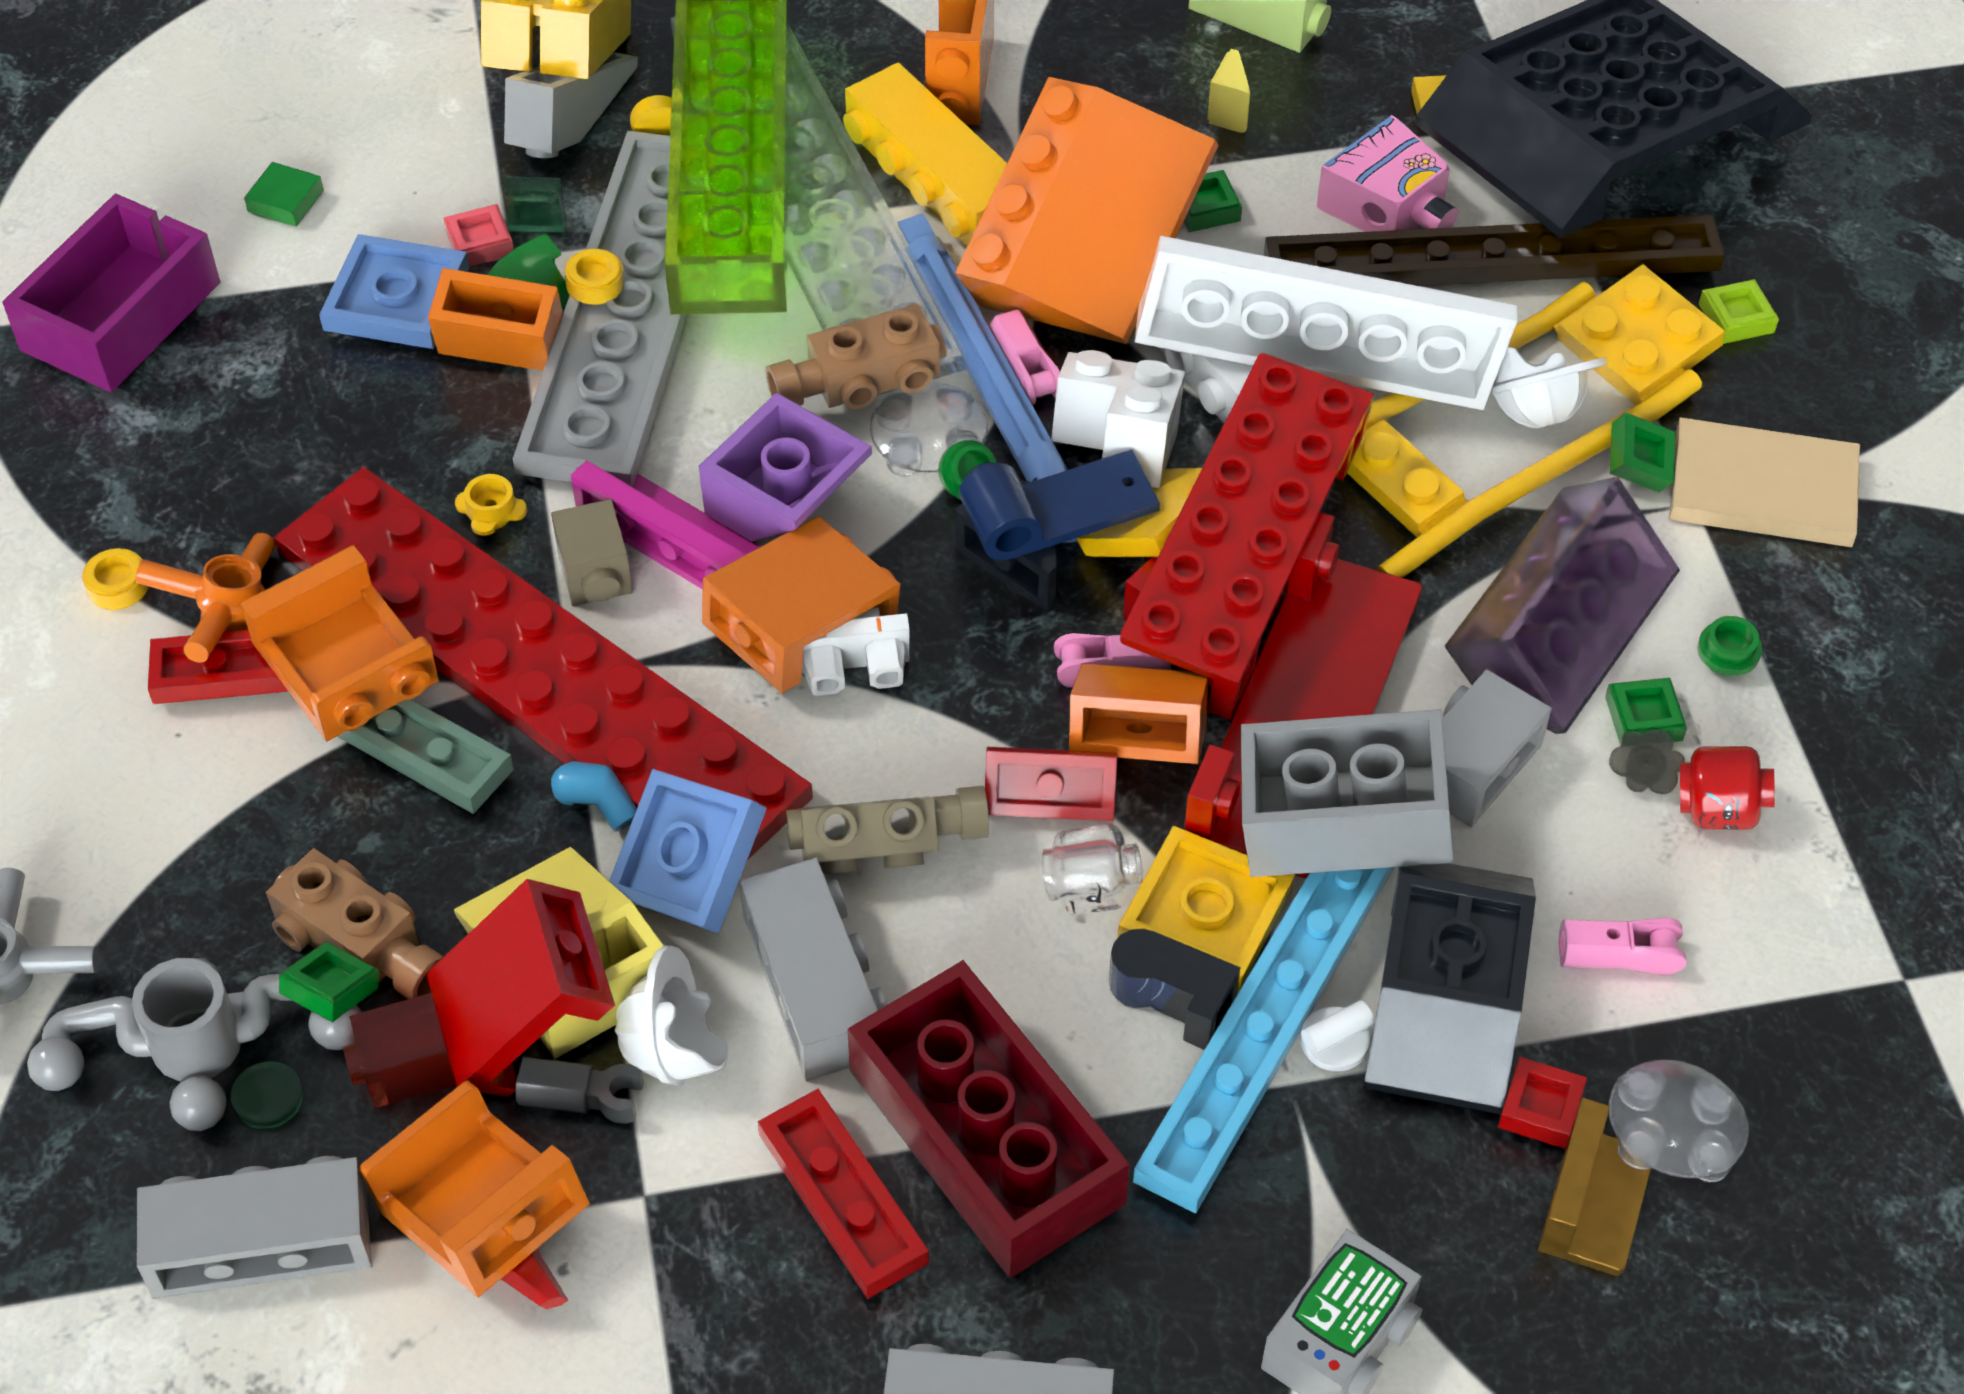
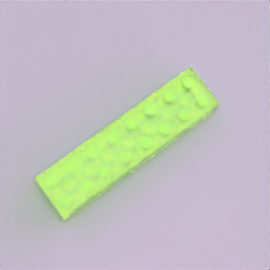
(729, 158)

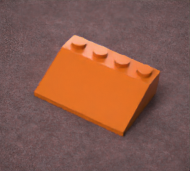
(1084, 210)

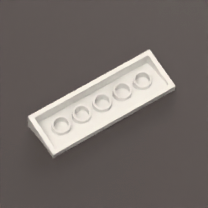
(1324, 320)

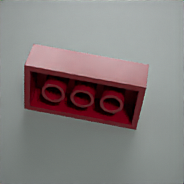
(988, 1118)

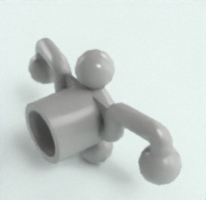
(185, 1025)

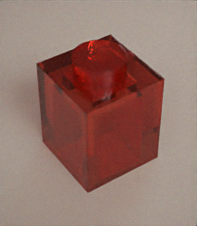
(399, 1051)

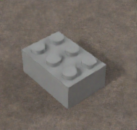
(1345, 793)

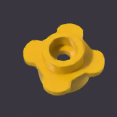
(490, 504)

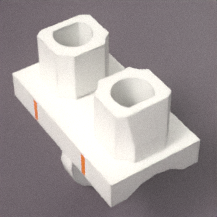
(862, 642)

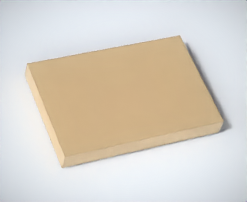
(1765, 482)

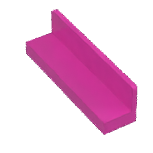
(662, 524)

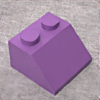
(777, 469)

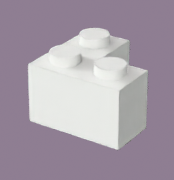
(1119, 408)

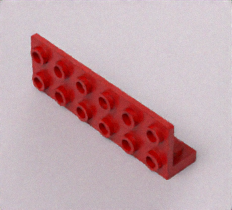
(1247, 524)
(1319, 661)

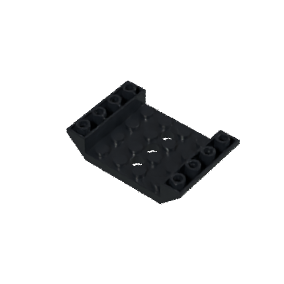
(1593, 99)

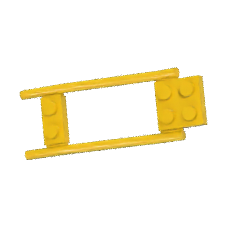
(1649, 348)

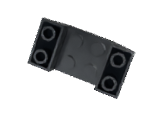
(1452, 985)

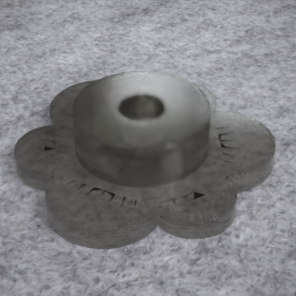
(1651, 749)

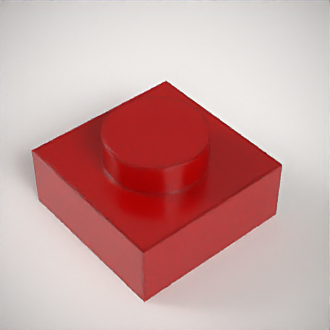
(1542, 1102)

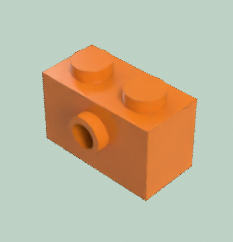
(494, 319)
(1139, 713)

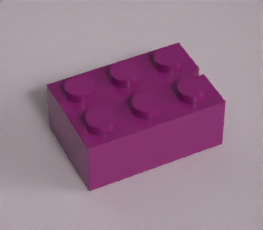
(112, 292)

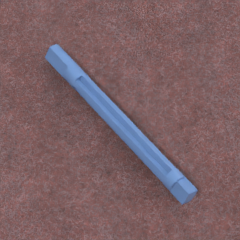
(986, 361)

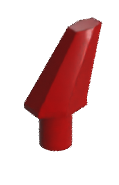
(536, 1282)

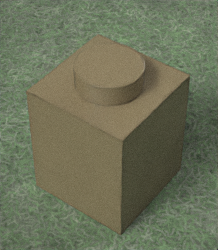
(592, 552)

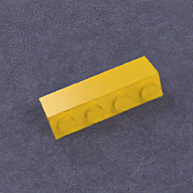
(924, 147)

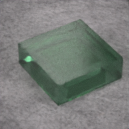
(534, 204)

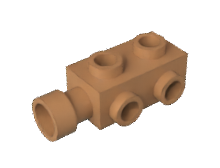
(863, 360)
(322, 903)

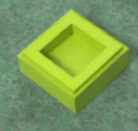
(1739, 310)

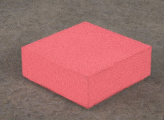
(480, 234)

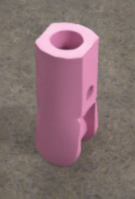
(1025, 354)
(1098, 650)
(1613, 945)

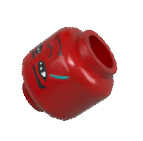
(1726, 787)

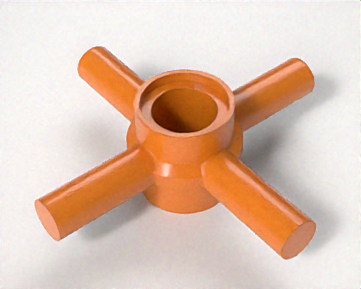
(218, 592)

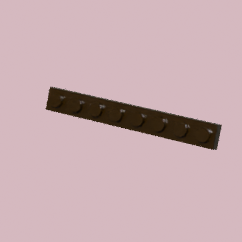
(1512, 251)

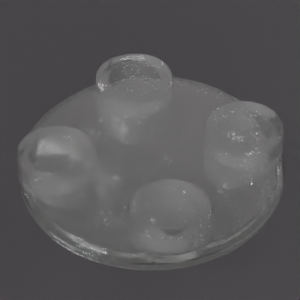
(920, 426)
(1677, 1120)

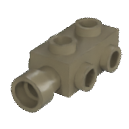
(870, 830)

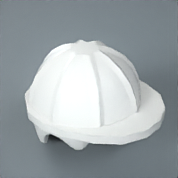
(1541, 392)
(665, 1025)

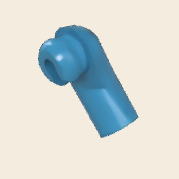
(594, 786)

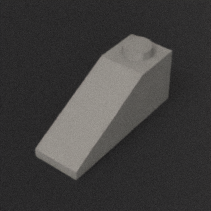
(558, 111)

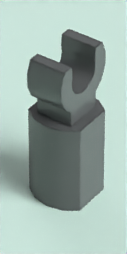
(577, 1087)

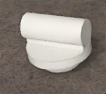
(1337, 1036)

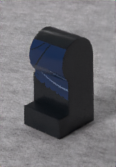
(1174, 981)

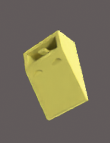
(618, 928)

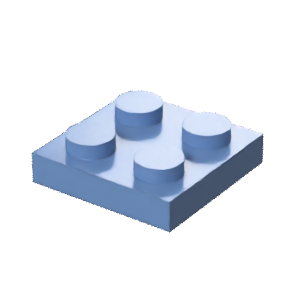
(388, 290)
(686, 850)

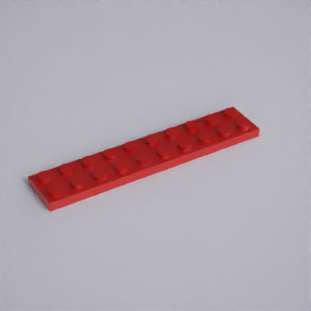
(533, 656)

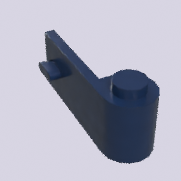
(1054, 509)

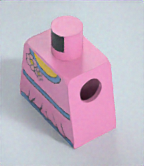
(1387, 182)

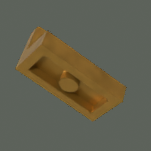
(1594, 1197)

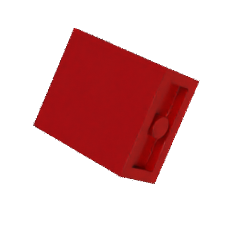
(516, 981)

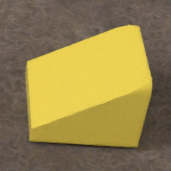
(1229, 95)

